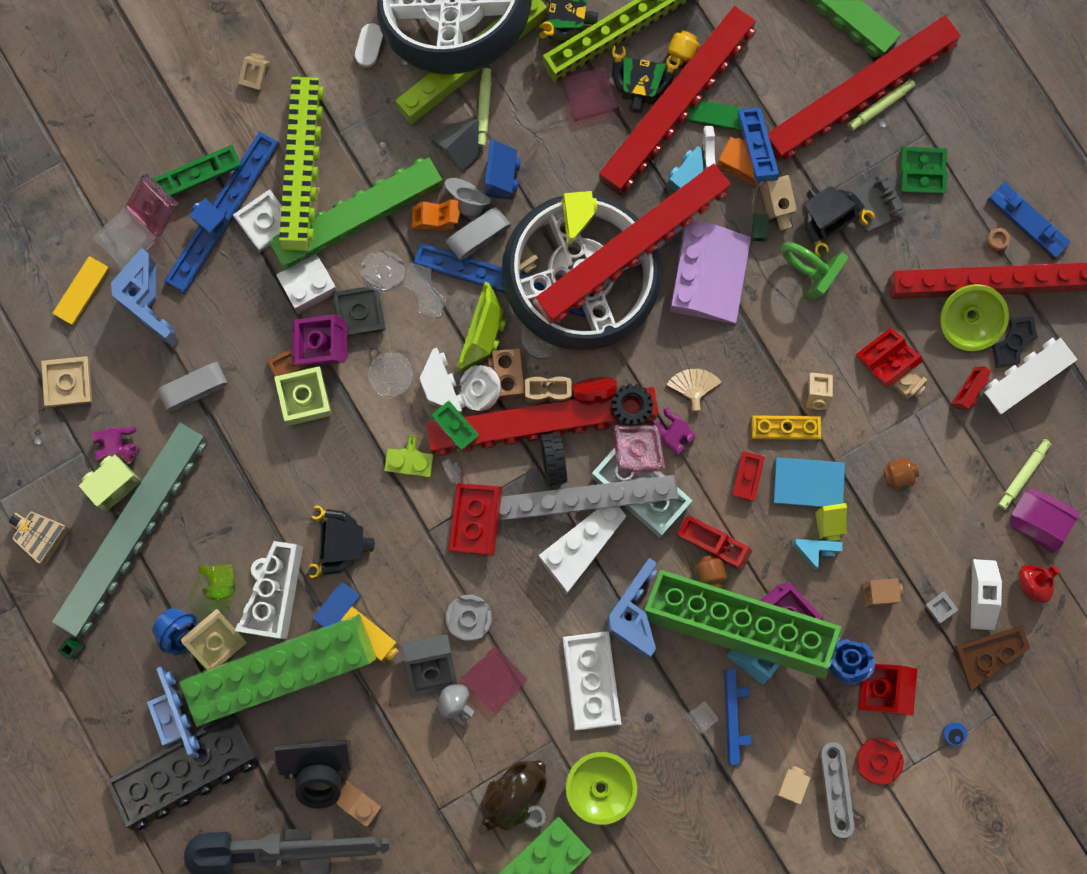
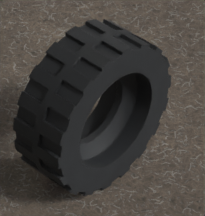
(553, 459)

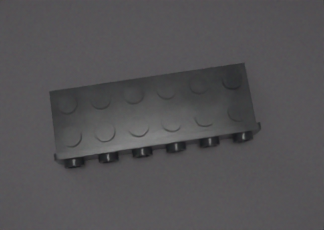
(174, 778)

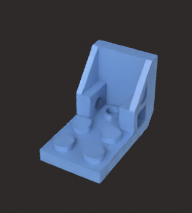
(136, 292)
(637, 631)

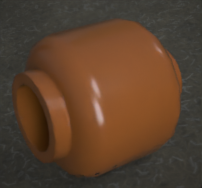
(901, 473)
(710, 571)

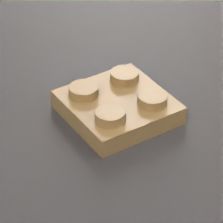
(66, 381)
(213, 640)

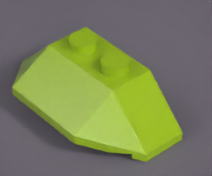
(483, 330)

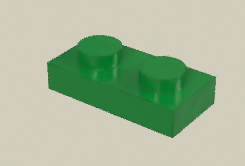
(455, 425)

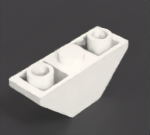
(438, 384)
(985, 594)

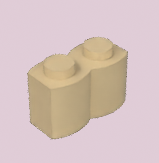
(540, 390)

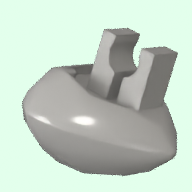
(453, 703)

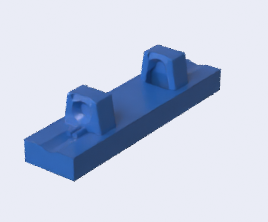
(758, 145)
(1029, 220)
(731, 710)

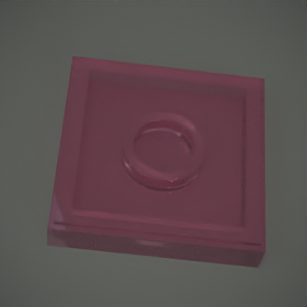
(590, 93)
(152, 204)
(638, 448)
(494, 678)

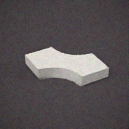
(708, 146)

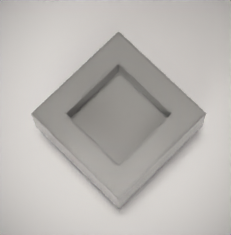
(941, 607)

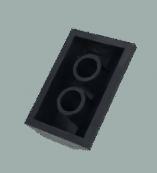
(295, 757)

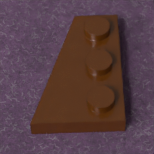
(990, 653)

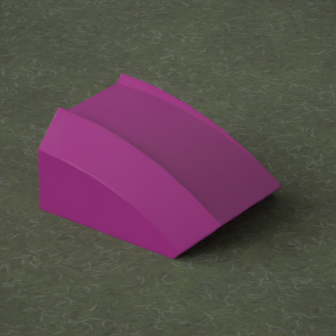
(319, 340)
(1043, 519)
(790, 598)

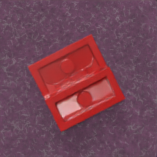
(889, 357)

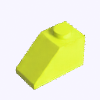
(578, 212)
(832, 522)

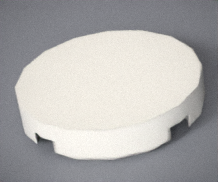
(480, 388)

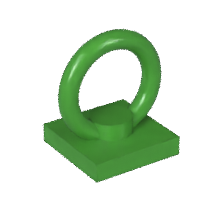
(822, 274)

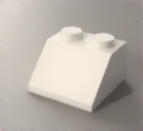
(307, 283)

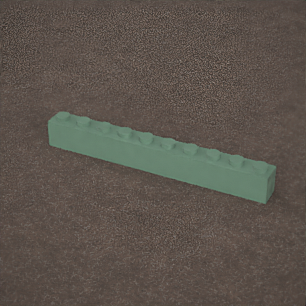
(130, 530)

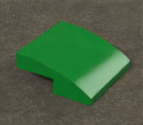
(923, 169)

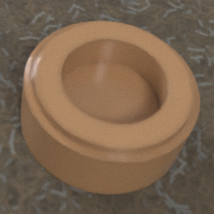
(998, 239)

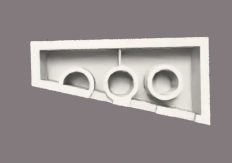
(1030, 376)
(578, 548)
(273, 595)

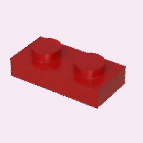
(974, 383)
(748, 476)

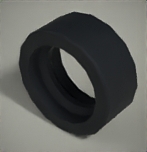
(315, 798)

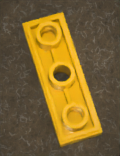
(772, 427)

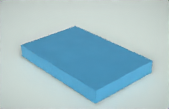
(808, 482)

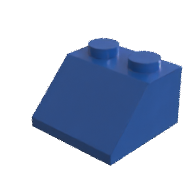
(501, 171)

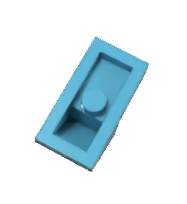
(810, 550)

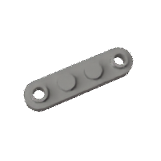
(837, 790)

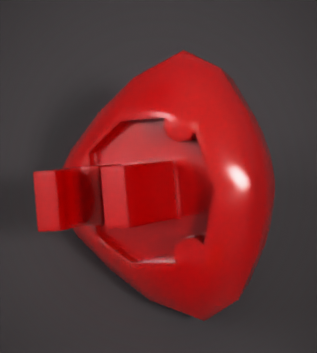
(1037, 582)

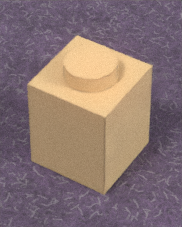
(793, 784)

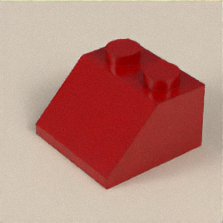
(889, 690)

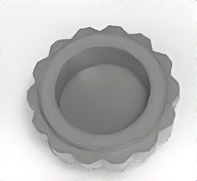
(536, 818)

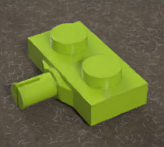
(409, 460)

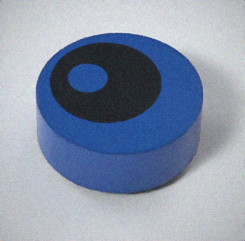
(954, 734)

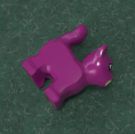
(677, 430)
(112, 442)

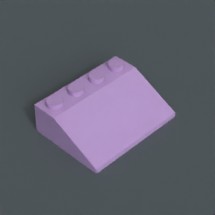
(710, 272)

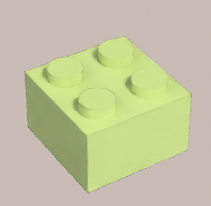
(303, 396)
(109, 483)

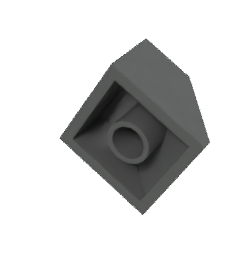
(429, 664)

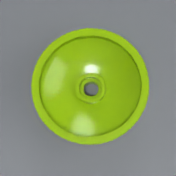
(981, 328)
(619, 788)

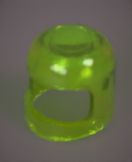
(221, 581)

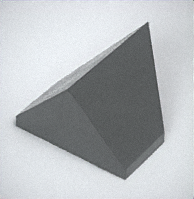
(459, 143)

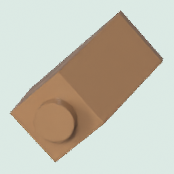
(358, 803)

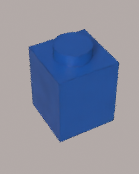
(208, 218)

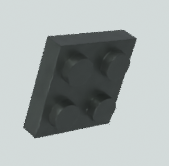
(360, 310)

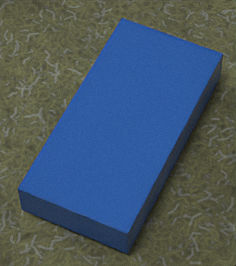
(336, 605)

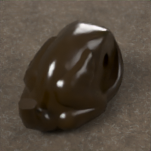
(510, 797)

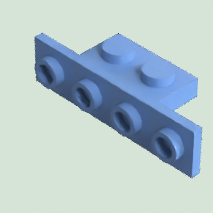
(169, 717)

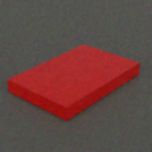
(475, 519)

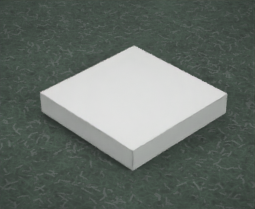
(261, 219)

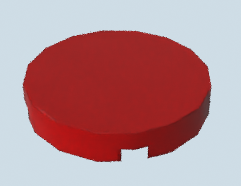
(590, 388)
(879, 761)

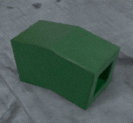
(759, 227)
(72, 643)

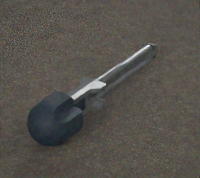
(219, 854)

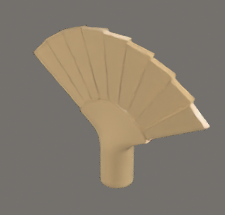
(694, 385)

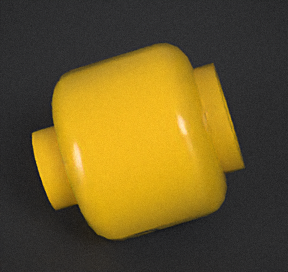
(683, 46)

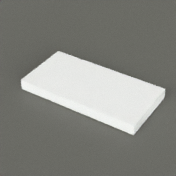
(591, 681)

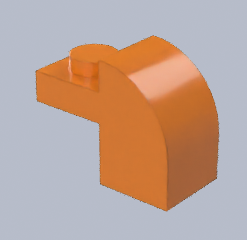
(435, 217)

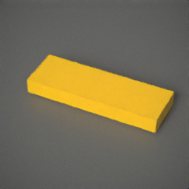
(81, 291)

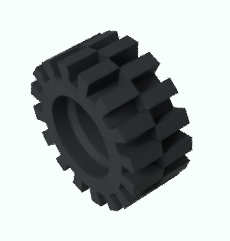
(638, 393)

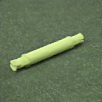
(881, 104)
(483, 108)
(1024, 474)

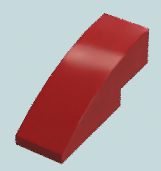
(714, 542)

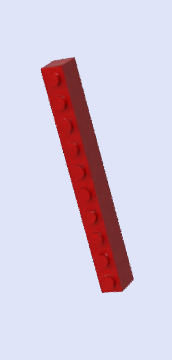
(862, 88)
(674, 103)
(631, 244)
(1003, 279)
(537, 420)

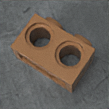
(512, 373)
(882, 592)

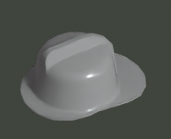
(469, 198)

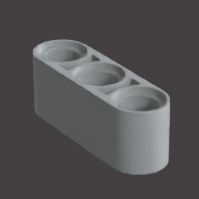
(478, 233)
(192, 387)

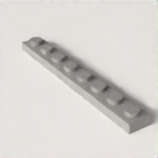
(588, 498)

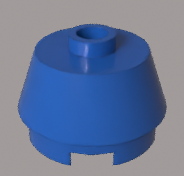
(172, 627)
(852, 662)

